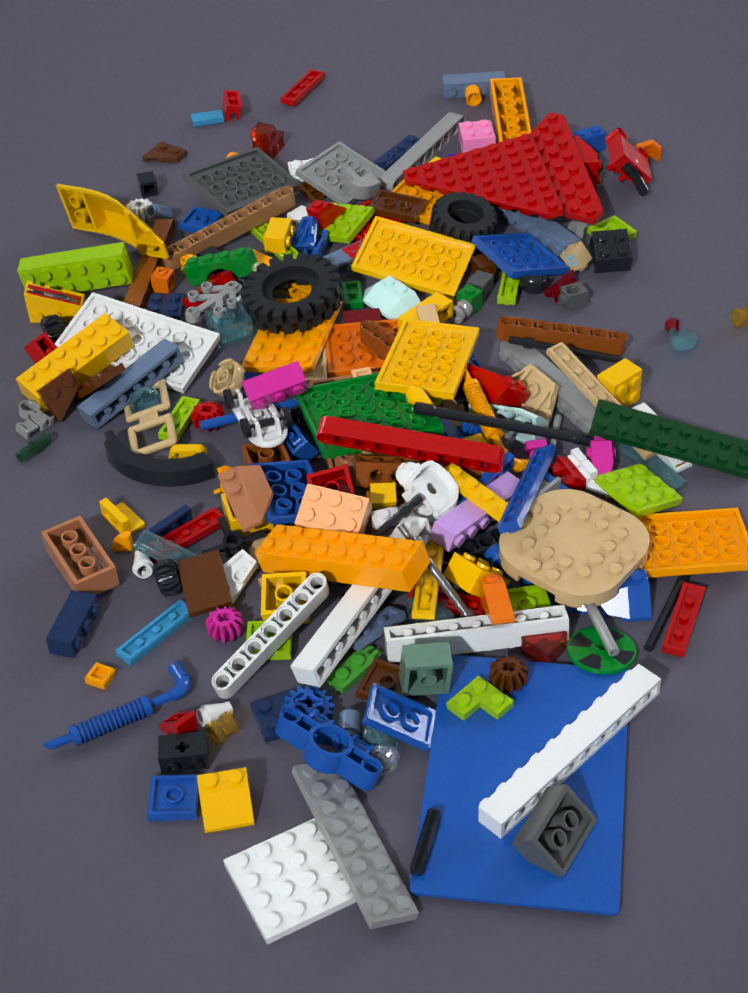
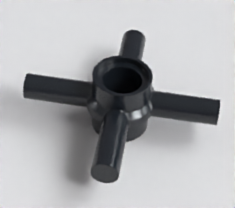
(233, 537)

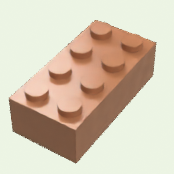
(80, 557)

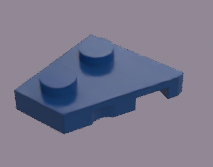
(305, 234)

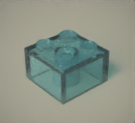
(233, 326)

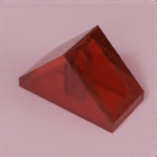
(544, 647)

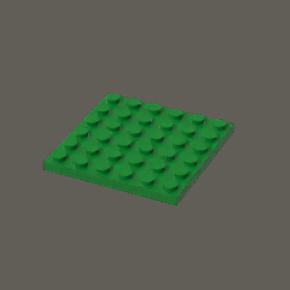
(360, 401)

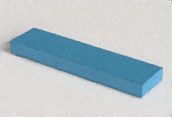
(154, 633)

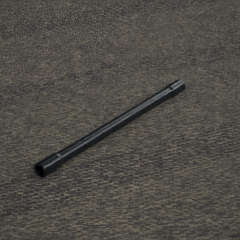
(433, 411)

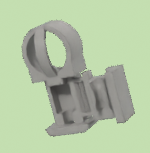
(33, 419)

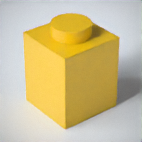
(382, 495)

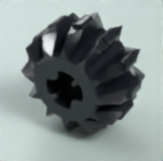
(52, 326)
(167, 577)

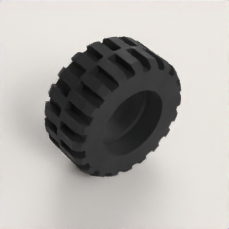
(463, 217)

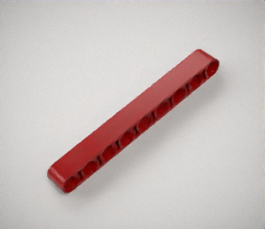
(410, 444)

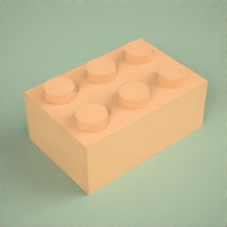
(333, 510)

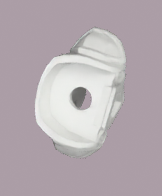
(433, 485)

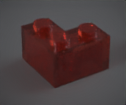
(267, 139)

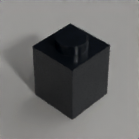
(147, 184)

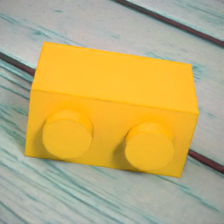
(278, 235)

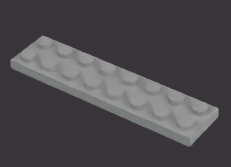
(356, 848)

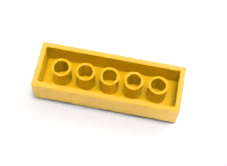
(83, 354)

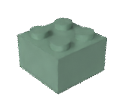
(425, 669)

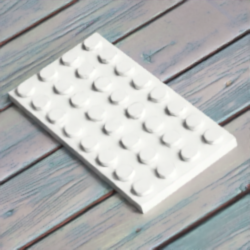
(146, 331)

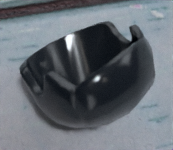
(532, 284)

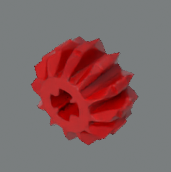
(205, 411)

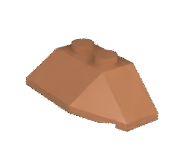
(247, 494)

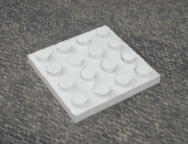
(289, 881)

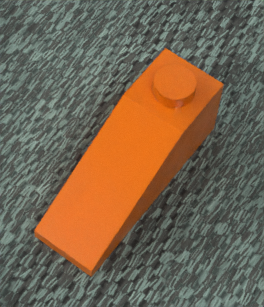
(495, 599)

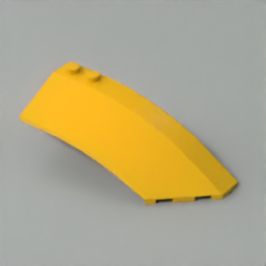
(105, 215)

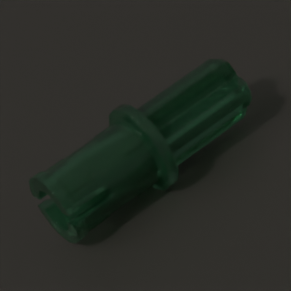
(33, 447)

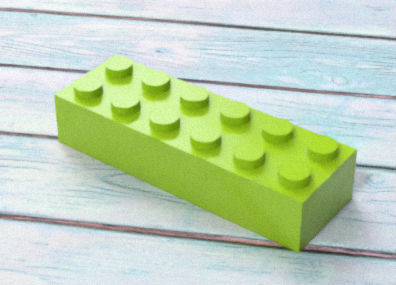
(79, 268)

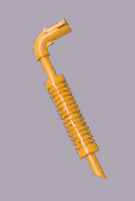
(481, 406)

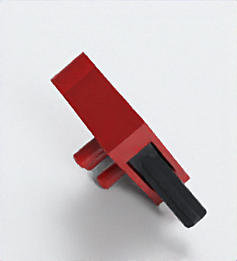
(628, 161)

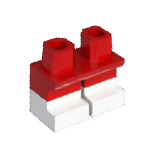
(574, 470)

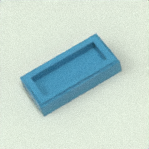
(207, 118)

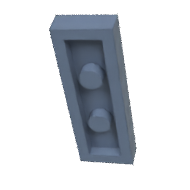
(375, 628)

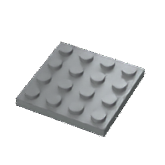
(327, 171)

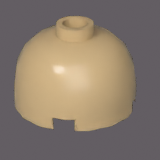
(227, 376)

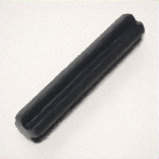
(425, 842)

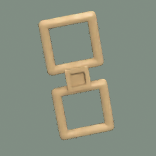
(149, 419)

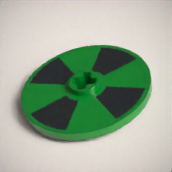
(589, 653)

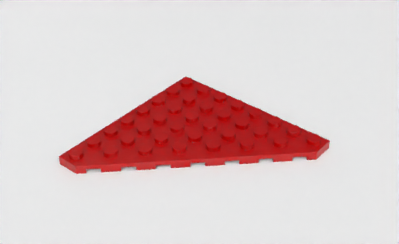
(567, 170)
(502, 173)

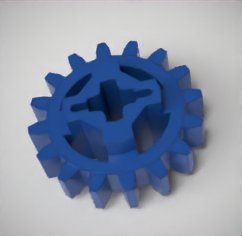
(309, 699)

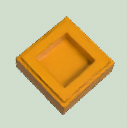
(100, 676)

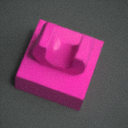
(530, 446)

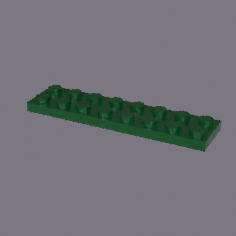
(670, 438)

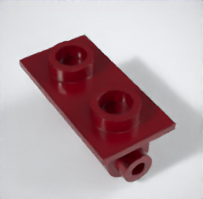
(554, 290)

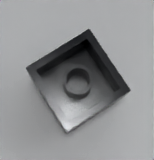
(611, 251)

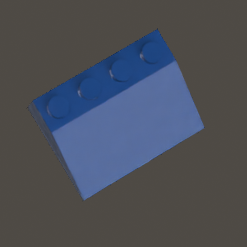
(288, 486)

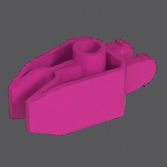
(601, 454)

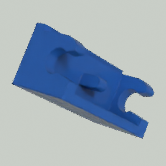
(321, 245)

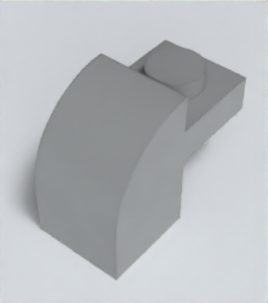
(361, 187)

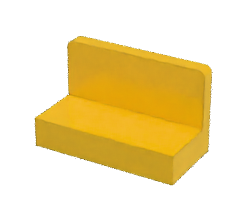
(121, 516)

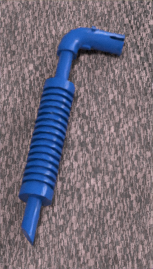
(125, 714)

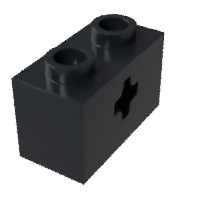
(183, 752)

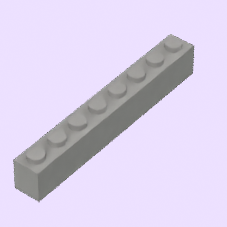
(569, 398)

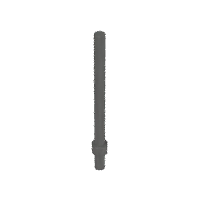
(439, 577)

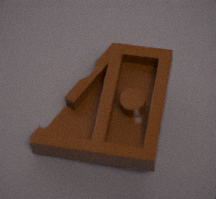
(165, 153)
(59, 393)

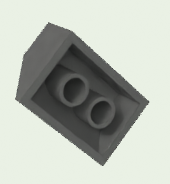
(555, 830)

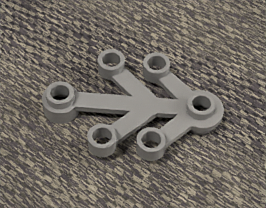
(231, 289)

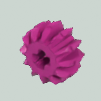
(224, 624)

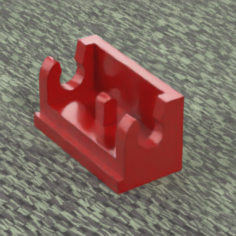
(231, 104)

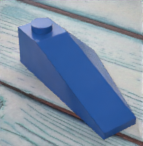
(631, 603)

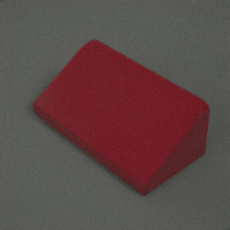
(361, 315)

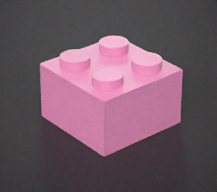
(475, 134)

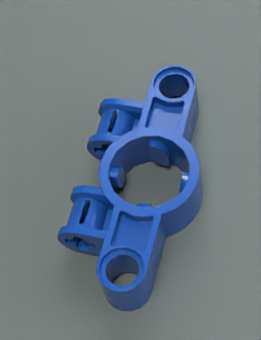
(354, 757)

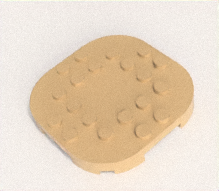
(575, 547)

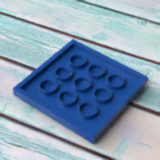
(520, 255)

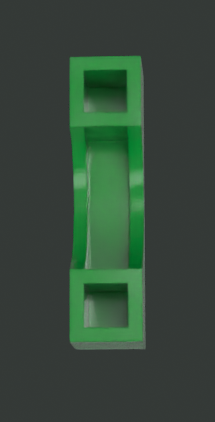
(238, 261)

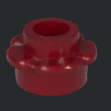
(672, 323)

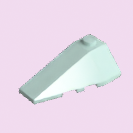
(518, 415)

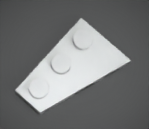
(238, 572)

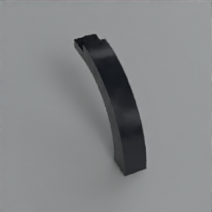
(157, 471)

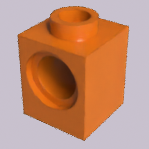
(163, 280)

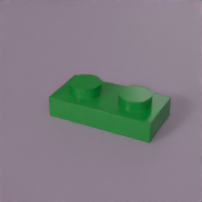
(352, 295)

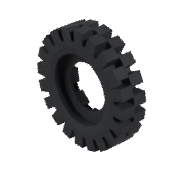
(319, 304)

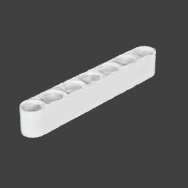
(268, 645)

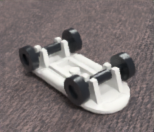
(261, 426)

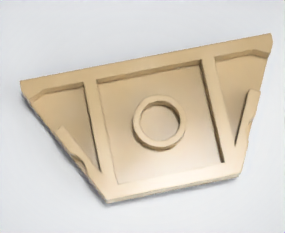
(542, 391)

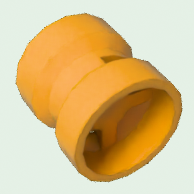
(473, 95)

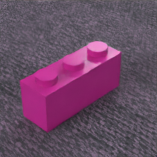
(275, 385)

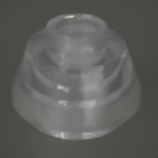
(388, 757)

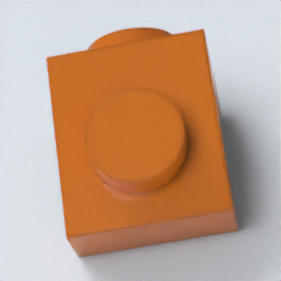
(651, 148)

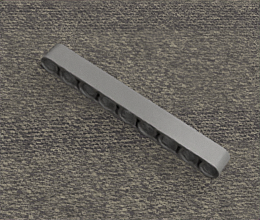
(423, 150)

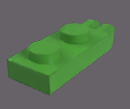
(352, 669)

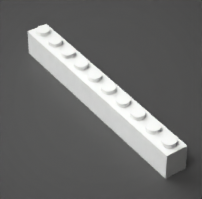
(347, 620)
(568, 750)

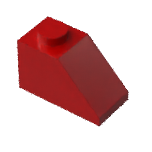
(324, 212)
(40, 347)

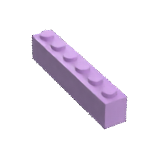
(467, 518)

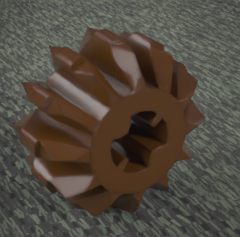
(508, 674)

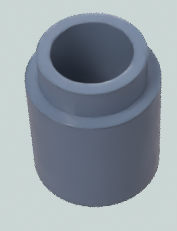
(159, 211)
(350, 721)

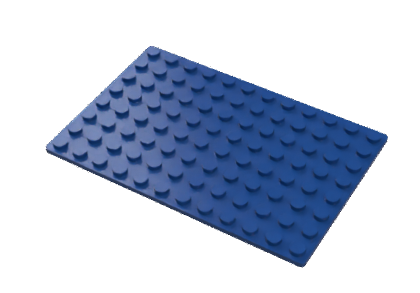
(481, 753)

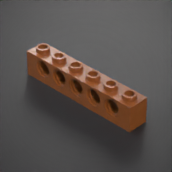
(387, 465)

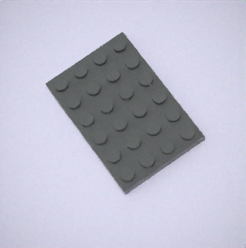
(239, 180)

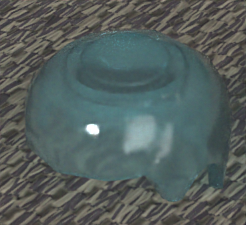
(683, 340)
(144, 398)

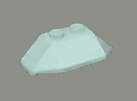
(390, 297)

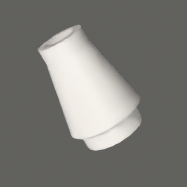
(142, 565)
(212, 711)

